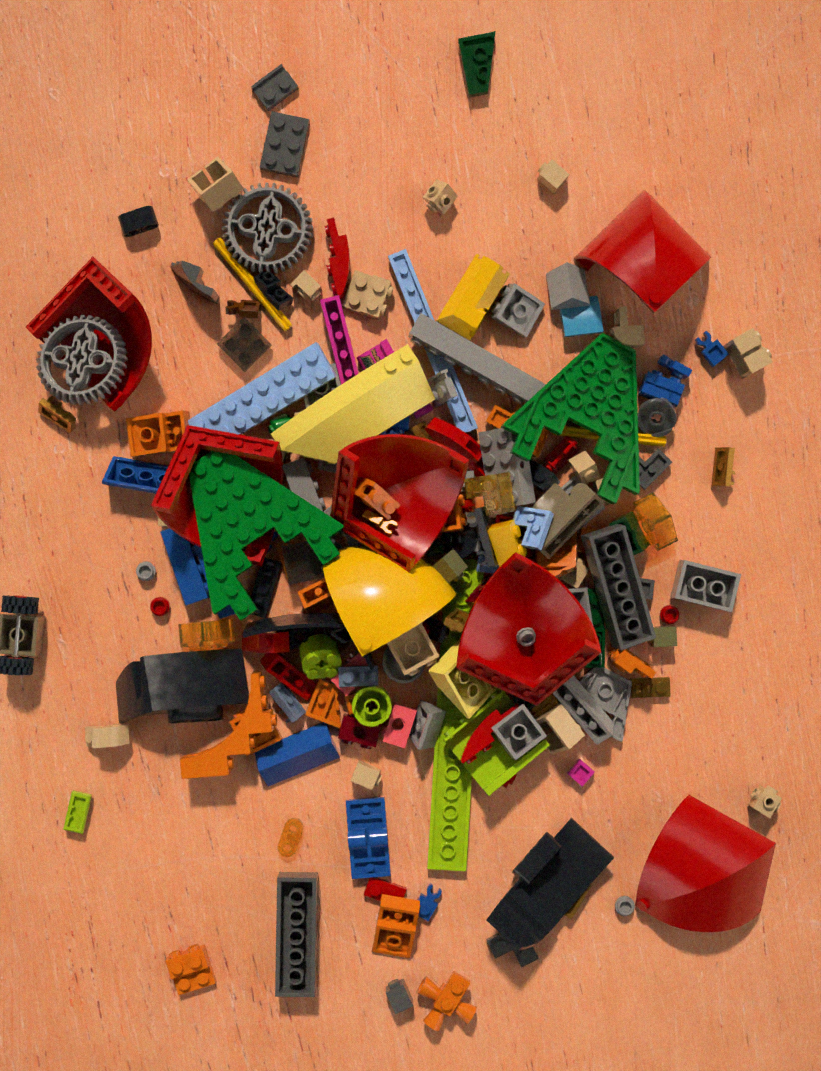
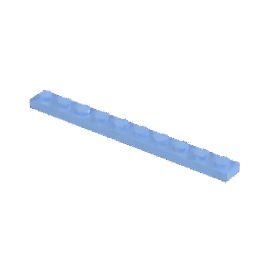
(418, 304)

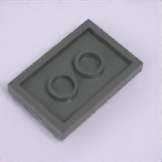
(284, 144)

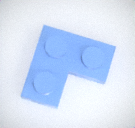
(536, 524)

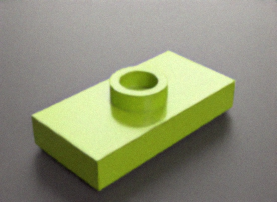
(77, 812)

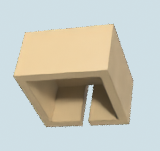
(222, 190)
(748, 353)
(564, 731)

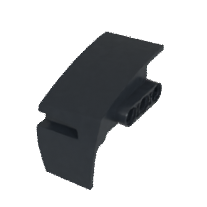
(304, 623)
(182, 685)
(548, 884)

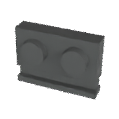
(274, 87)

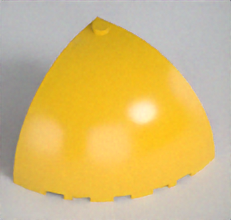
(380, 597)

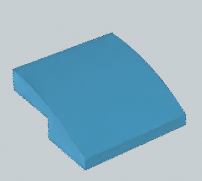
(583, 319)

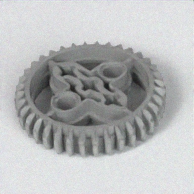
(264, 219)
(81, 359)

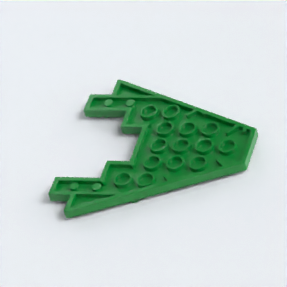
(599, 395)
(236, 508)

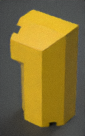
(473, 297)

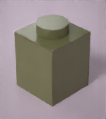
(451, 566)
(665, 636)

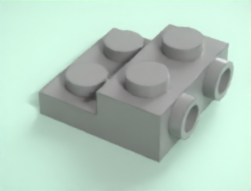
(517, 309)

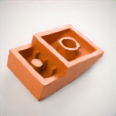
(156, 432)
(396, 926)

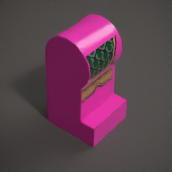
(375, 354)

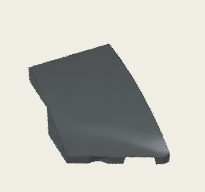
(191, 277)

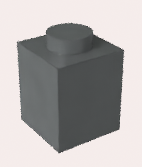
(399, 995)

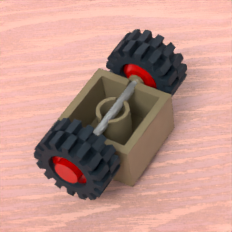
(20, 634)

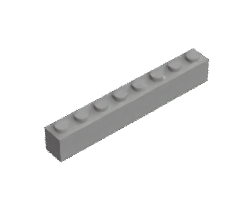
(474, 359)

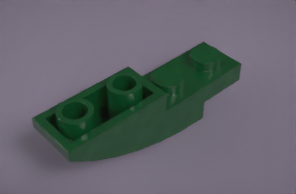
(598, 624)

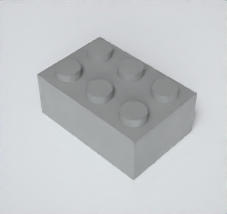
(705, 585)

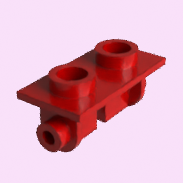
(560, 455)

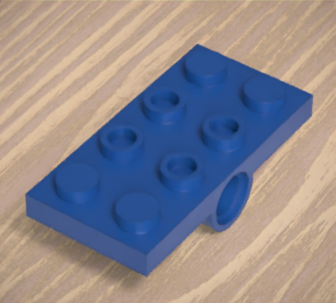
(368, 837)

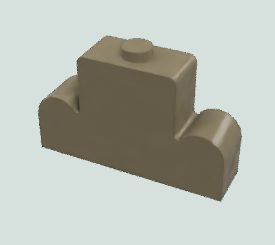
(569, 513)

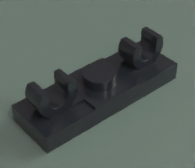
(484, 524)
(265, 586)

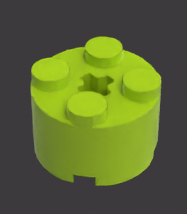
(320, 656)
(378, 714)

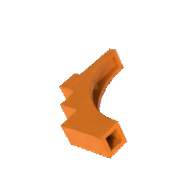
(218, 759)

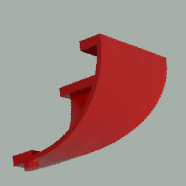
(646, 251)
(102, 295)
(413, 472)
(174, 497)
(523, 597)
(705, 871)

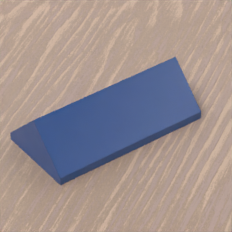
(134, 474)
(296, 754)

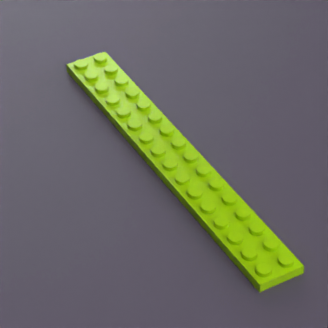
(450, 778)

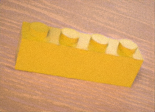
(506, 540)

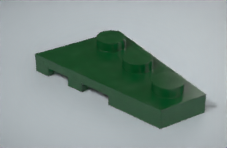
(476, 60)

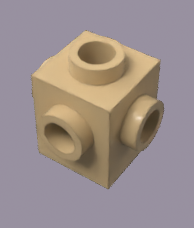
(439, 197)
(765, 800)

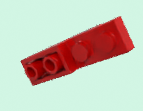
(339, 265)
(458, 441)
(481, 737)

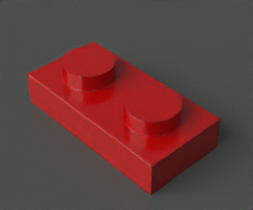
(377, 886)

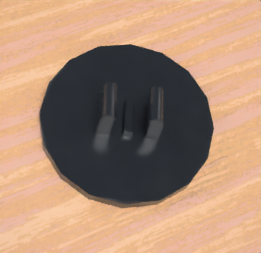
(462, 542)

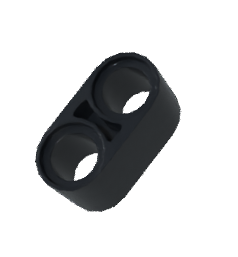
(138, 221)

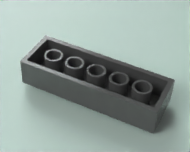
(618, 586)
(296, 934)

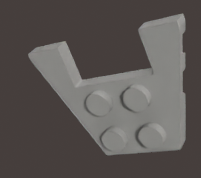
(610, 693)

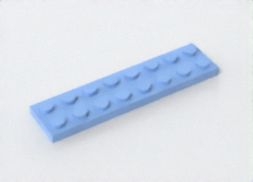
(268, 393)

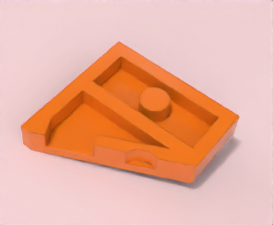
(325, 703)

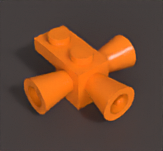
(446, 1000)

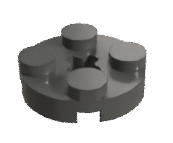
(661, 407)

